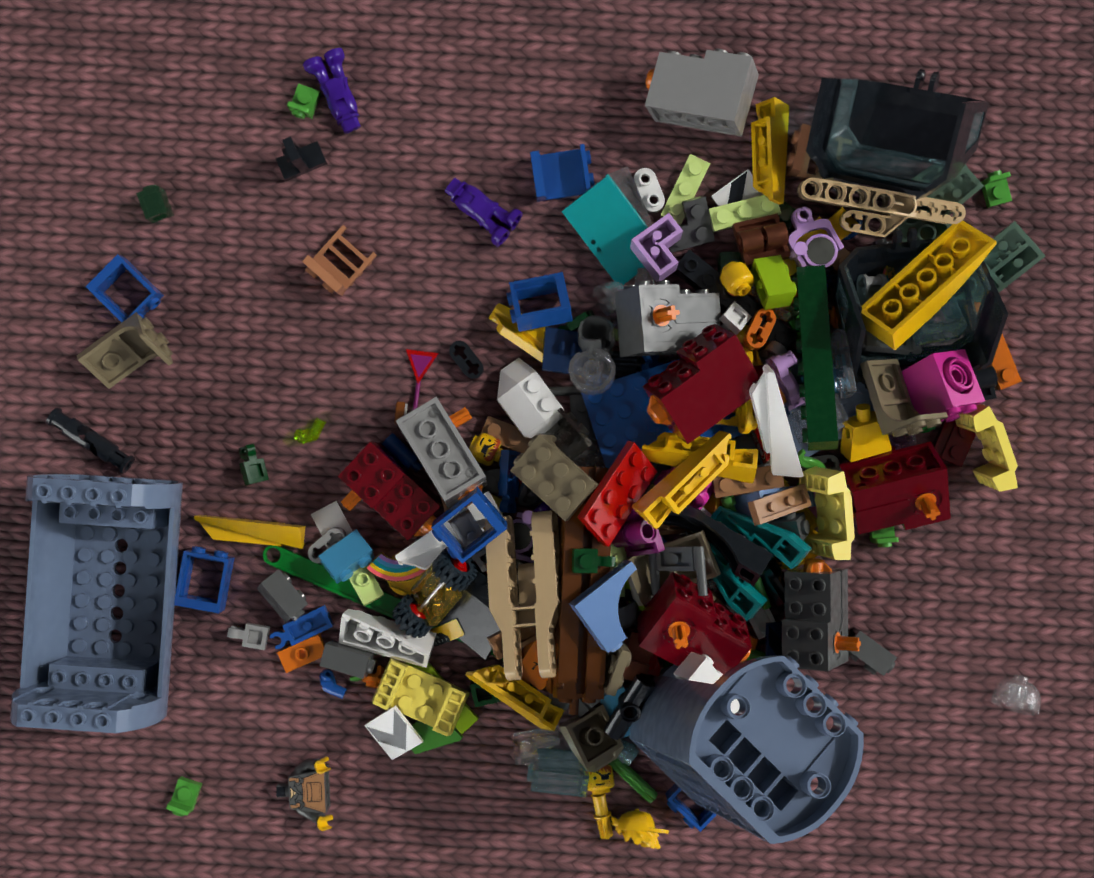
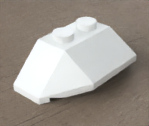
(527, 399)

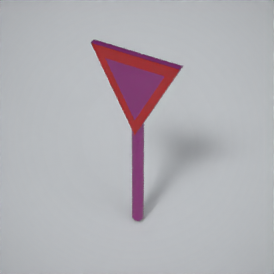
(420, 364)

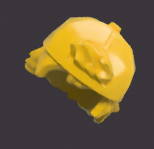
(639, 827)

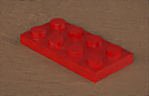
(617, 493)

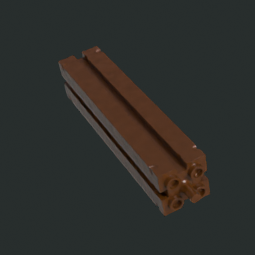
(577, 653)

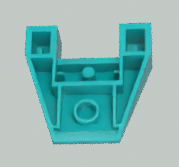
(780, 542)

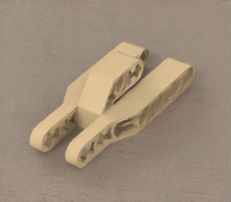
(895, 205)
(537, 592)

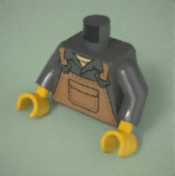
(309, 791)

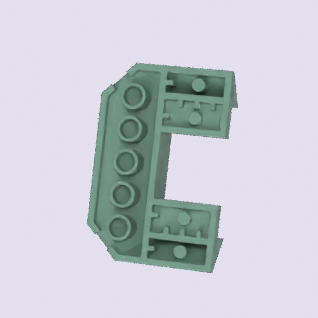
(1014, 248)

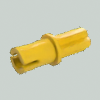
(602, 816)

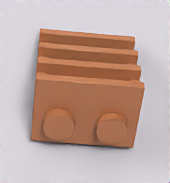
(799, 159)
(333, 278)

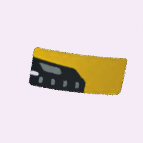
(447, 632)

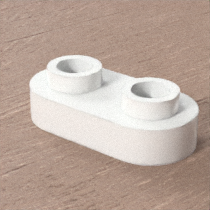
(649, 190)

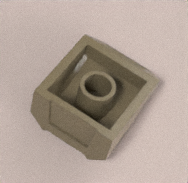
(588, 739)

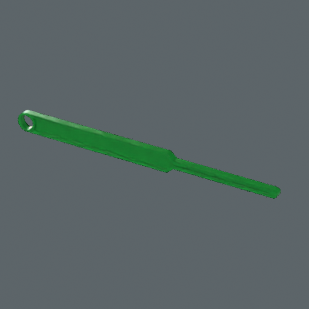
(316, 574)

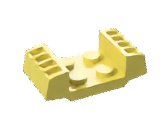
(997, 449)
(833, 513)
(420, 696)

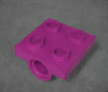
(638, 537)

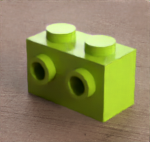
(773, 282)

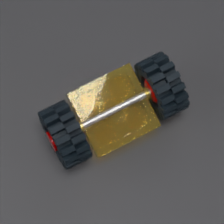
(434, 594)

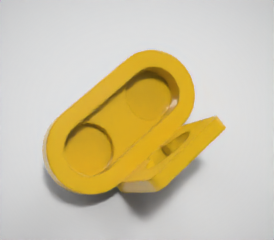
(743, 418)

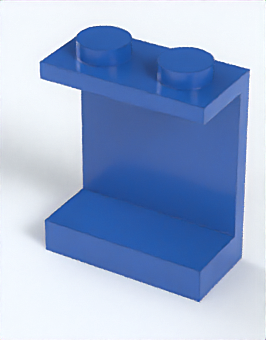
(561, 173)

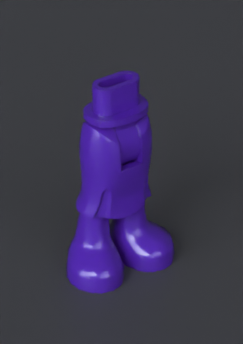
(336, 90)
(482, 209)

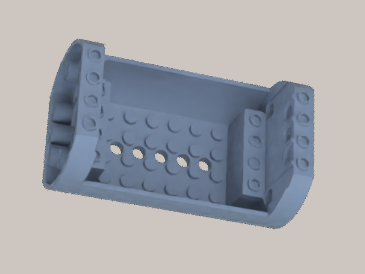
(70, 662)
(755, 761)

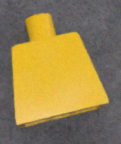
(863, 435)

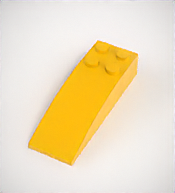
(925, 284)

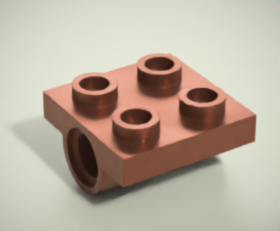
(761, 238)

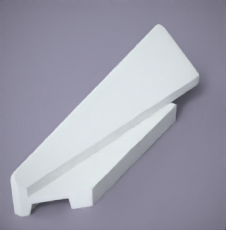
(774, 425)
(427, 548)

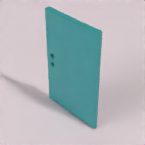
(607, 227)

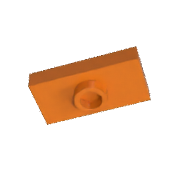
(302, 653)

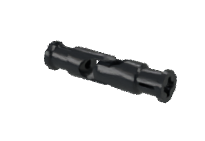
(93, 441)

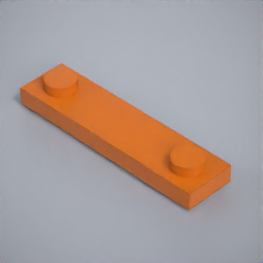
(1004, 366)

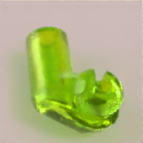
(310, 434)

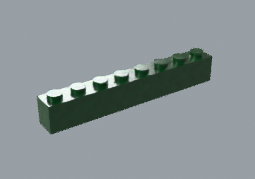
(816, 362)

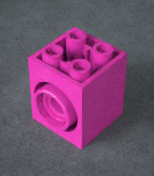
(943, 385)

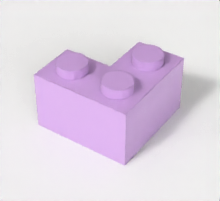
(653, 244)

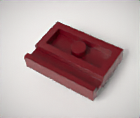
(953, 443)

